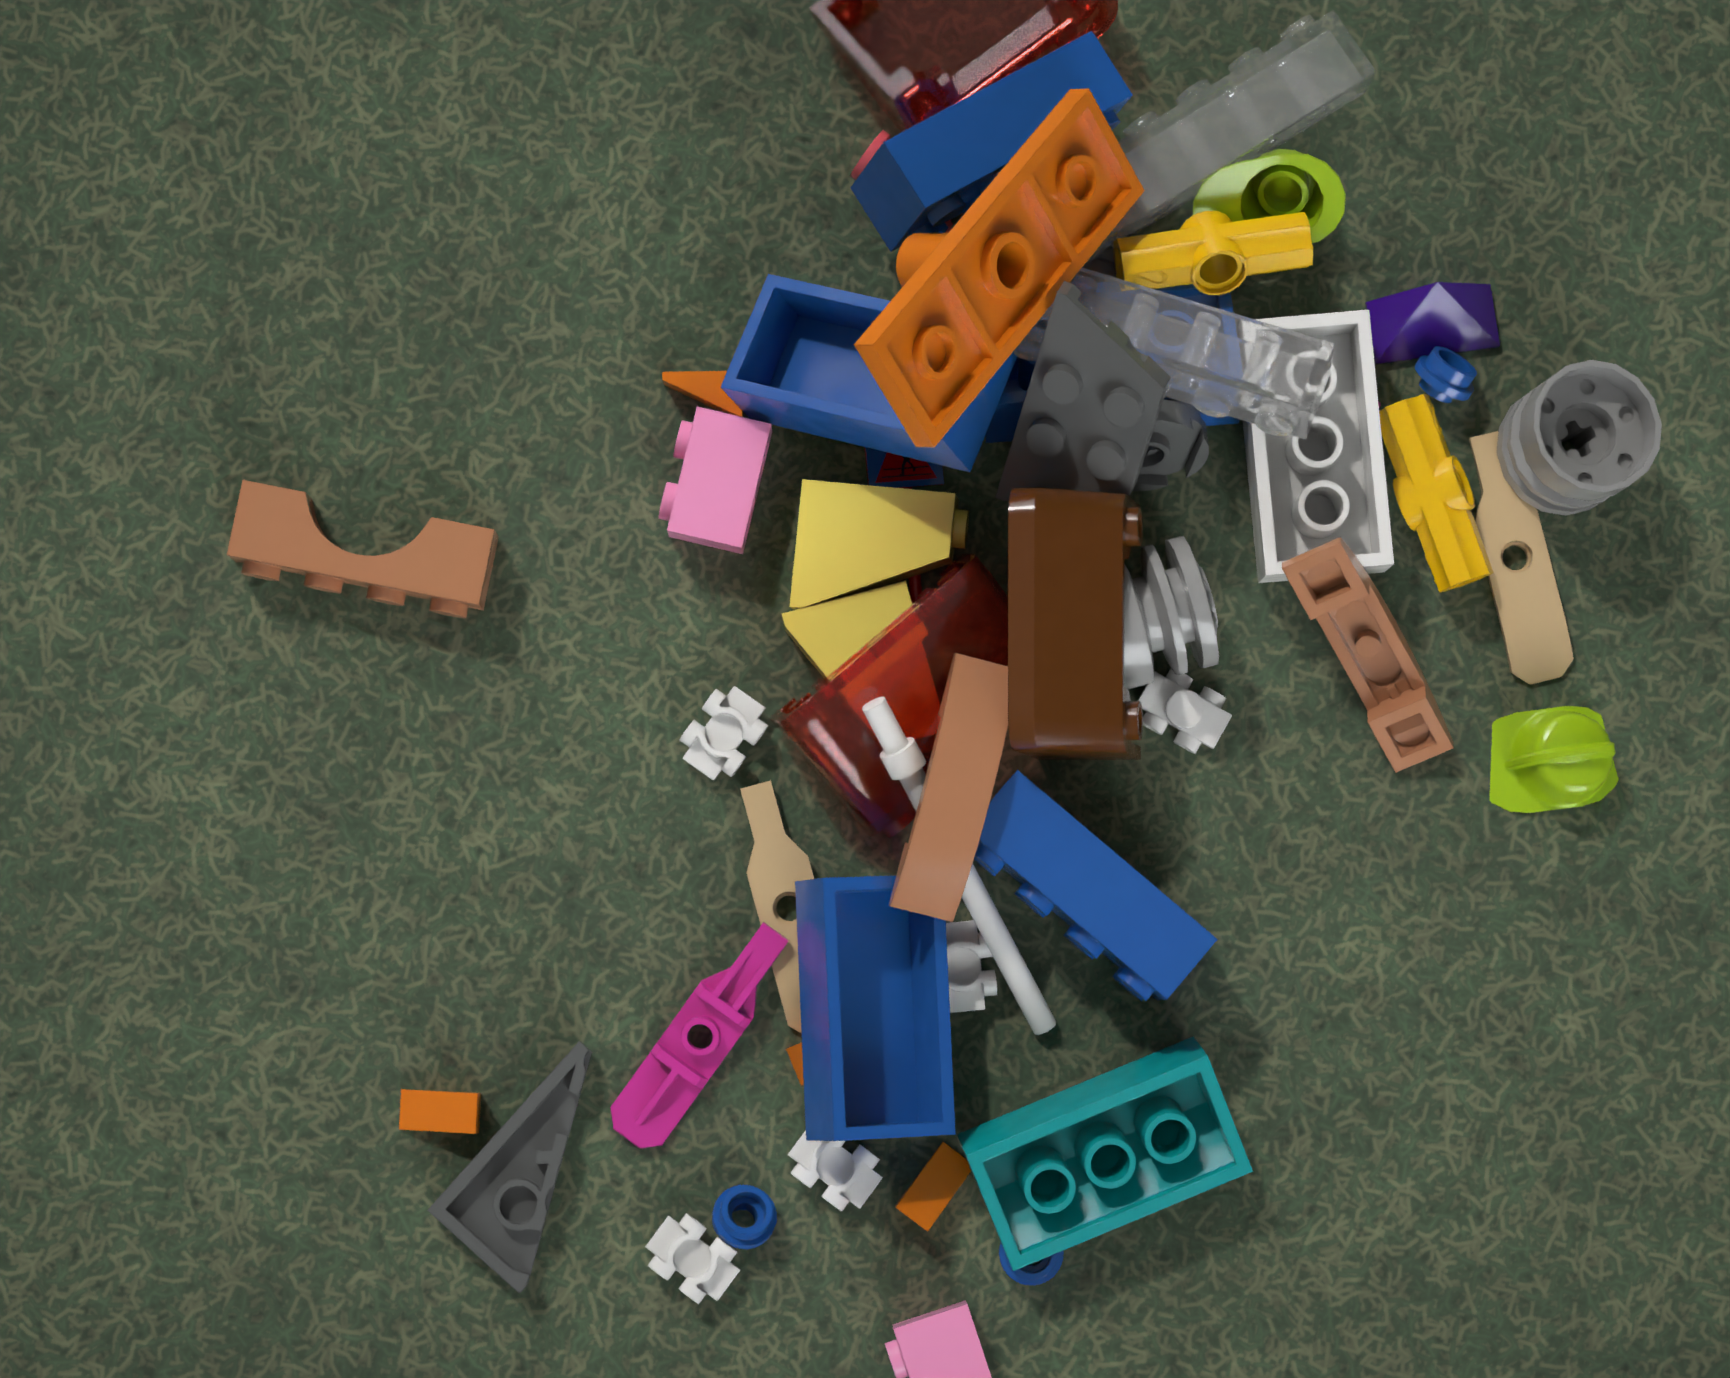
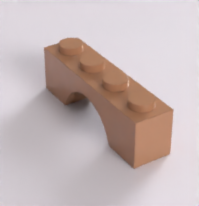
(280, 532)

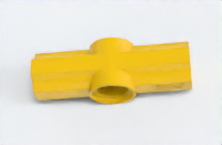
(1215, 252)
(1433, 493)

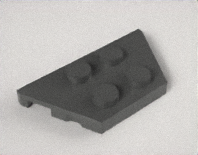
(1084, 407)

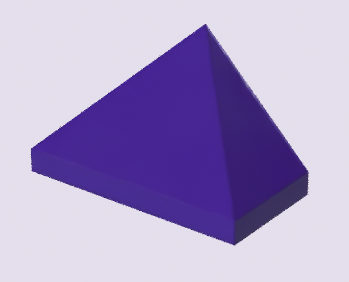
(1431, 316)

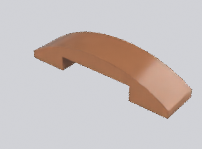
(1372, 652)
(955, 790)

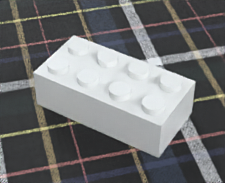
(1334, 478)

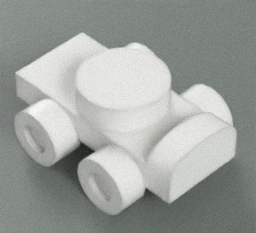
(1194, 715)
(732, 721)
(966, 980)
(847, 1174)
(681, 1250)

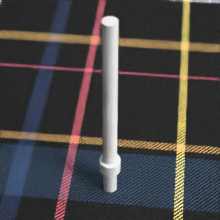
(905, 763)

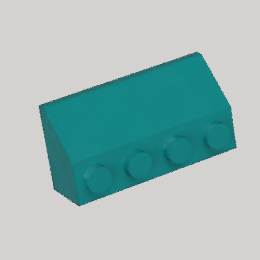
(1105, 1152)

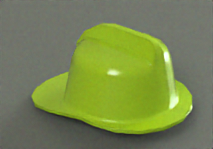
(1274, 186)
(1550, 760)

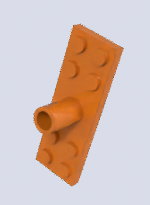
(998, 269)

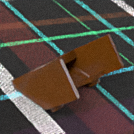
(1070, 624)

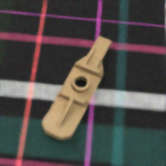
(1524, 598)
(772, 875)

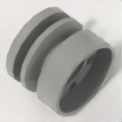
(1606, 419)
(1167, 612)

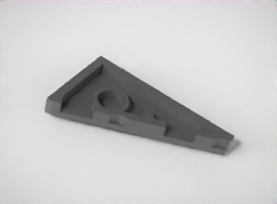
(508, 1187)

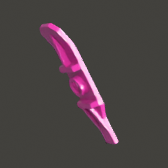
(676, 1068)

